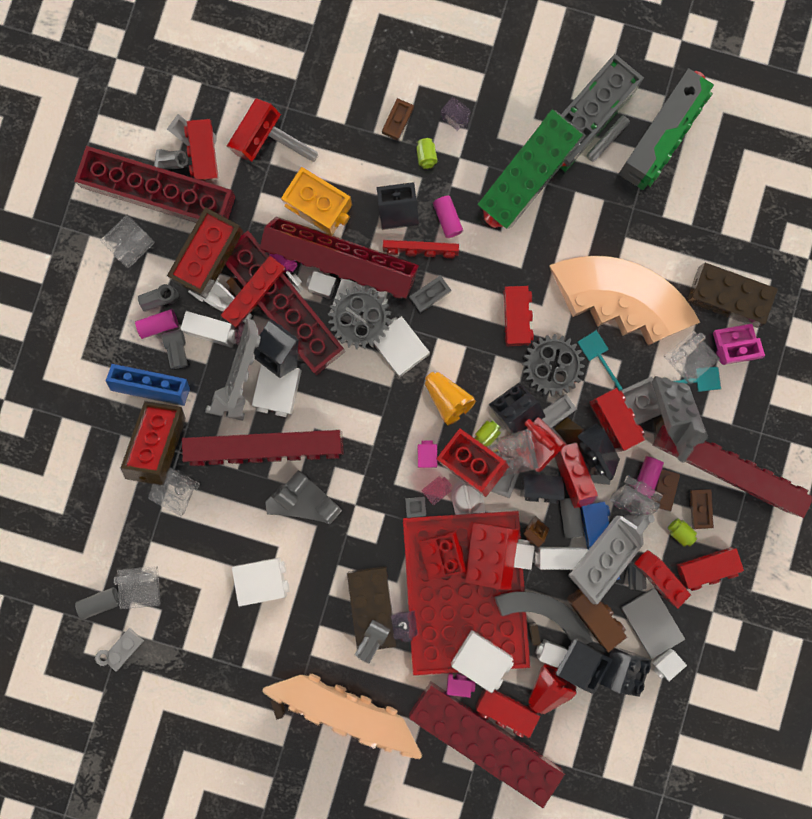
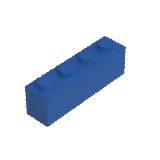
(147, 384)
(594, 521)

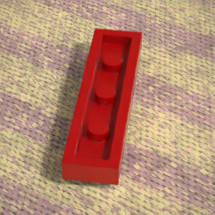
(429, 249)
(253, 291)

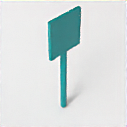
(594, 346)
(708, 380)

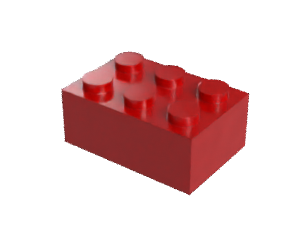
(617, 420)
(473, 462)
(492, 556)

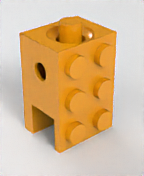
(317, 201)

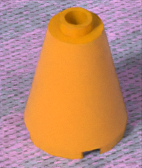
(448, 397)

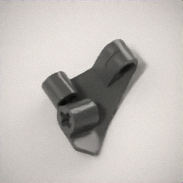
(303, 500)

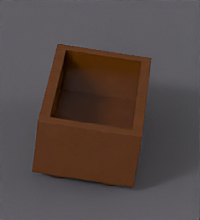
(598, 620)

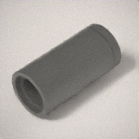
(571, 519)
(97, 603)

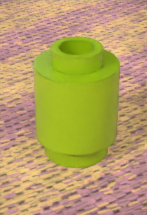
(426, 153)
(488, 433)
(682, 532)

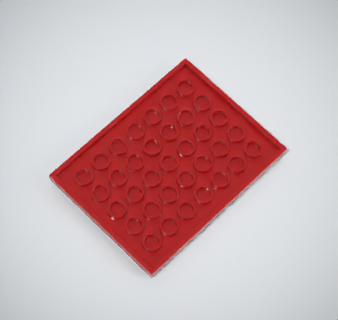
(451, 608)

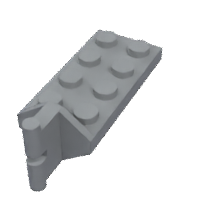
(230, 397)
(610, 555)

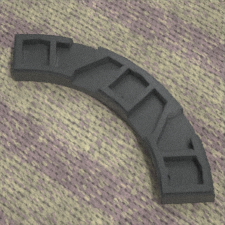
(548, 607)

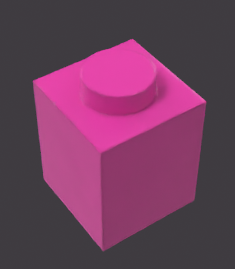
(427, 454)

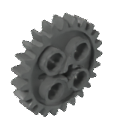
(349, 331)
(569, 370)

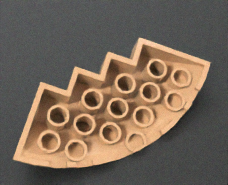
(623, 292)
(345, 713)

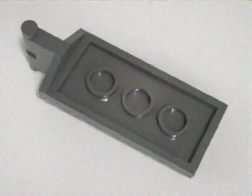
(679, 415)

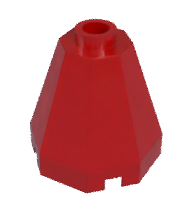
(550, 690)

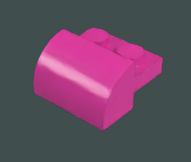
(738, 344)

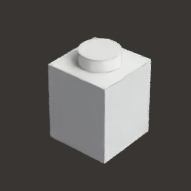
(321, 284)
(524, 554)
(551, 653)
(668, 664)

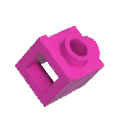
(459, 685)

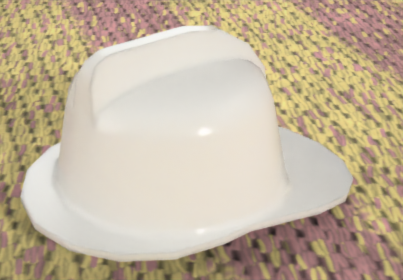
(466, 499)

